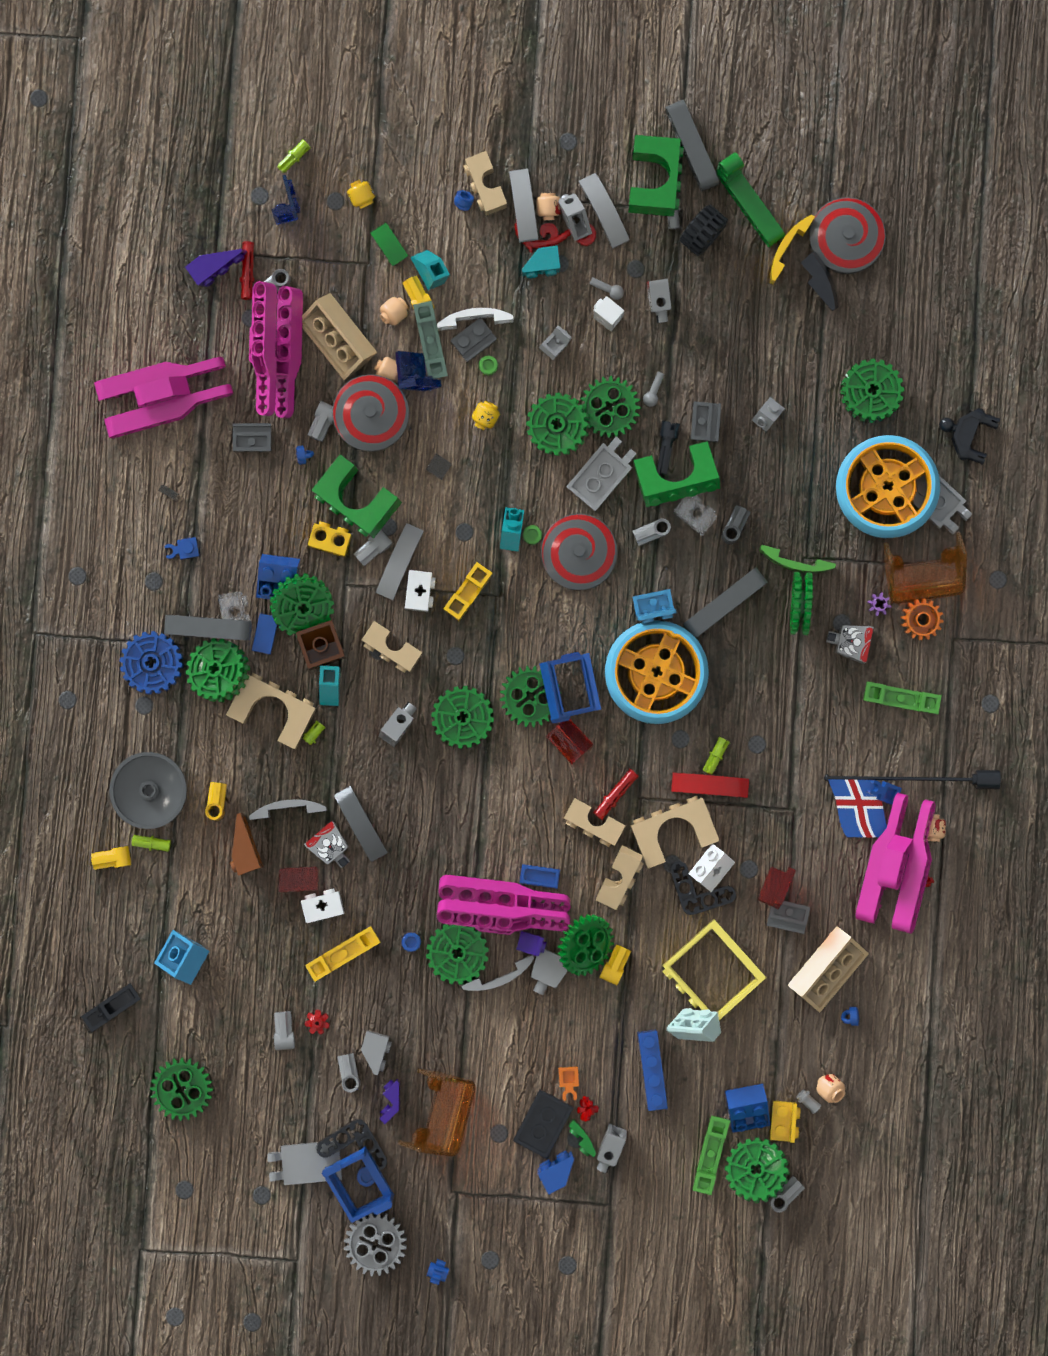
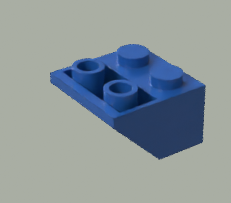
(273, 570)
(747, 1108)
(556, 1173)

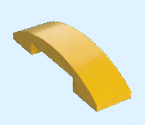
(799, 228)
(342, 953)

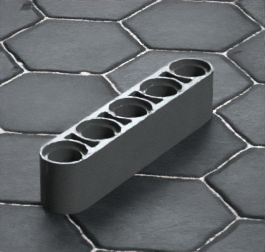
(693, 146)
(725, 602)
(207, 627)

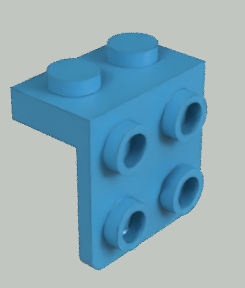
(654, 605)

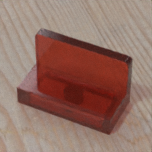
(569, 740)
(298, 879)
(776, 887)

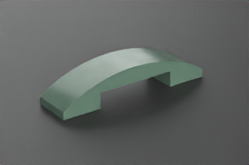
(430, 339)

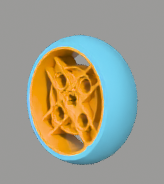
(870, 483)
(663, 689)

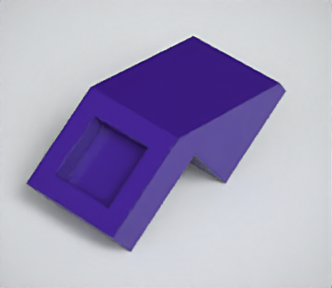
(531, 943)
(392, 1093)

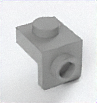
(556, 342)
(768, 414)

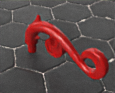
(549, 228)

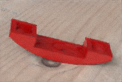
(710, 785)

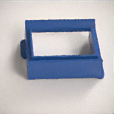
(552, 690)
(376, 1206)

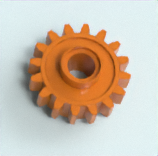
(932, 619)

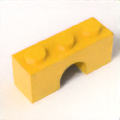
(468, 591)

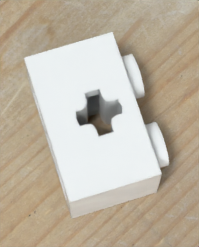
(608, 313)
(413, 600)
(711, 867)
(313, 913)

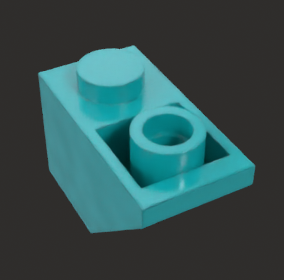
(543, 261)
(430, 269)
(511, 529)
(329, 685)

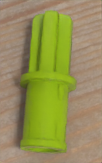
(293, 156)
(715, 756)
(151, 843)

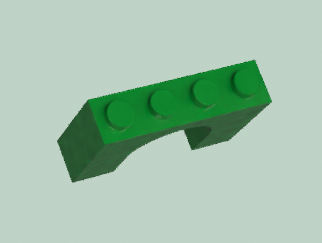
(666, 153)
(658, 490)
(368, 519)

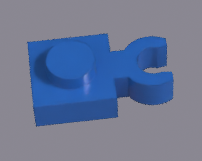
(186, 549)
(885, 792)

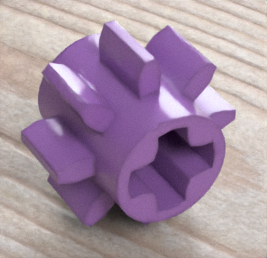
(884, 605)

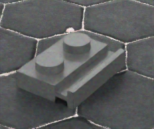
(473, 340)
(705, 421)
(252, 437)
(789, 917)

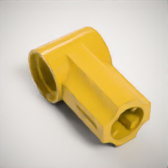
(415, 291)
(216, 798)
(114, 858)
(614, 967)

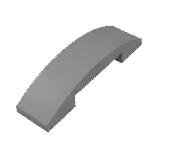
(523, 205)
(604, 210)
(399, 561)
(264, 812)
(476, 984)

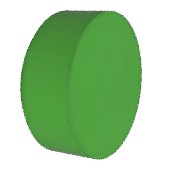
(488, 365)
(532, 535)

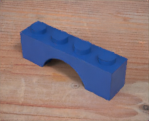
(652, 1070)

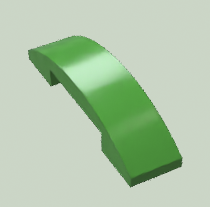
(773, 553)
(902, 698)
(710, 1155)

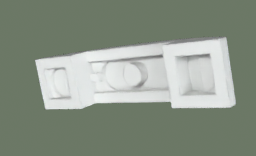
(449, 322)

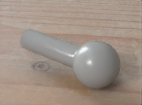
(616, 291)
(650, 398)

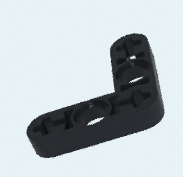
(691, 895)
(358, 1137)

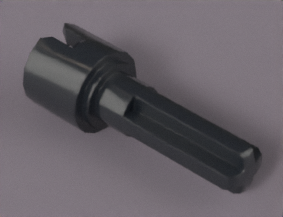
(669, 433)

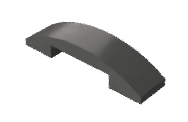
(360, 824)

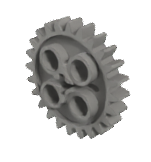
(368, 1260)

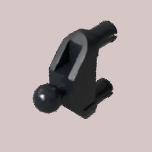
(964, 432)

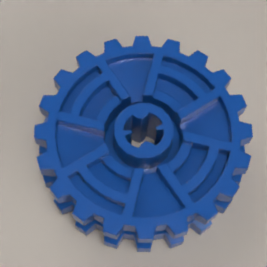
(139, 654)

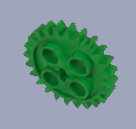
(602, 391)
(519, 682)
(586, 945)
(197, 1080)

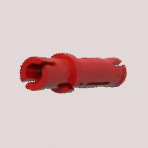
(247, 271)
(612, 798)

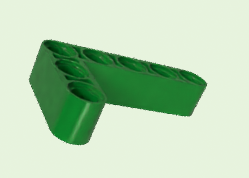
(730, 175)

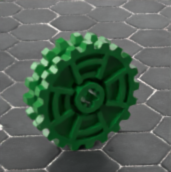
(862, 402)
(545, 432)
(300, 591)
(801, 603)
(216, 684)
(449, 709)
(461, 967)
(756, 1185)

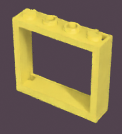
(683, 987)

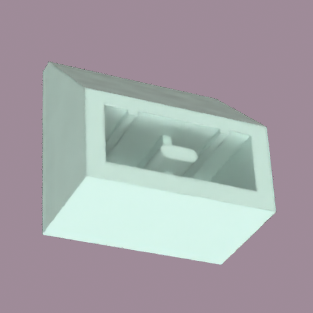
(695, 1025)

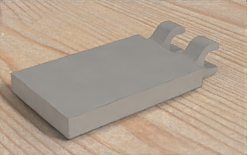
(601, 474)
(948, 504)
(302, 1163)

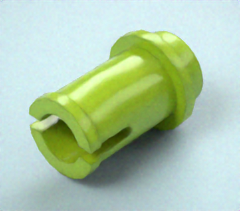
(313, 733)

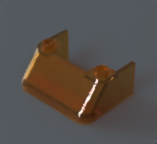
(927, 578)
(446, 1117)

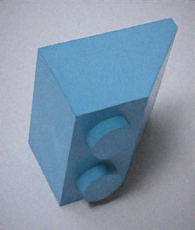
(181, 957)

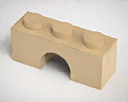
(490, 199)
(376, 640)
(578, 816)
(613, 892)

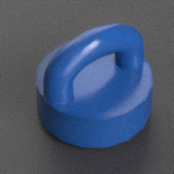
(463, 200)
(302, 455)
(854, 1016)

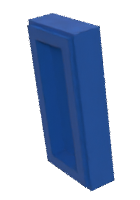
(264, 634)
(539, 876)

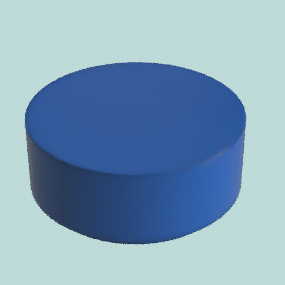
(411, 942)
(364, 1177)

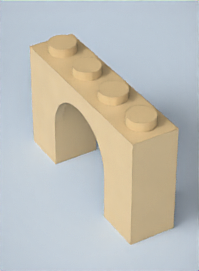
(299, 711)
(693, 812)

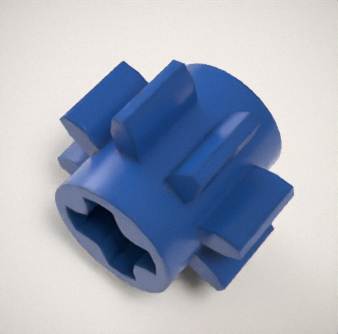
(437, 1271)

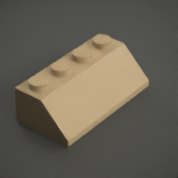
(337, 336)
(828, 969)

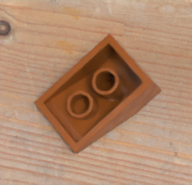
(244, 852)

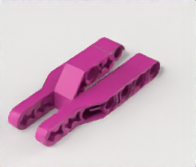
(287, 346)
(157, 385)
(888, 866)
(485, 907)

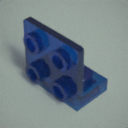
(285, 213)
(412, 372)

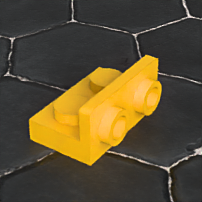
(784, 1121)

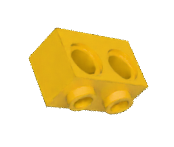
(328, 544)

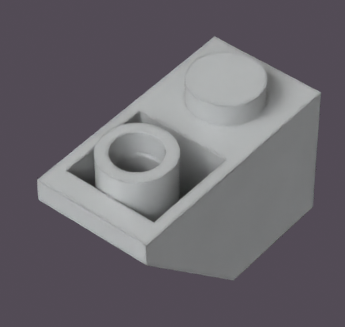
(374, 1048)

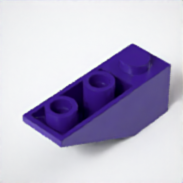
(209, 266)

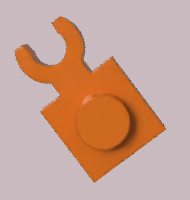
(568, 1078)

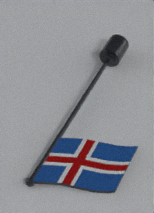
(864, 815)

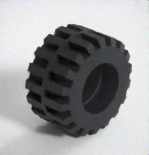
(703, 230)

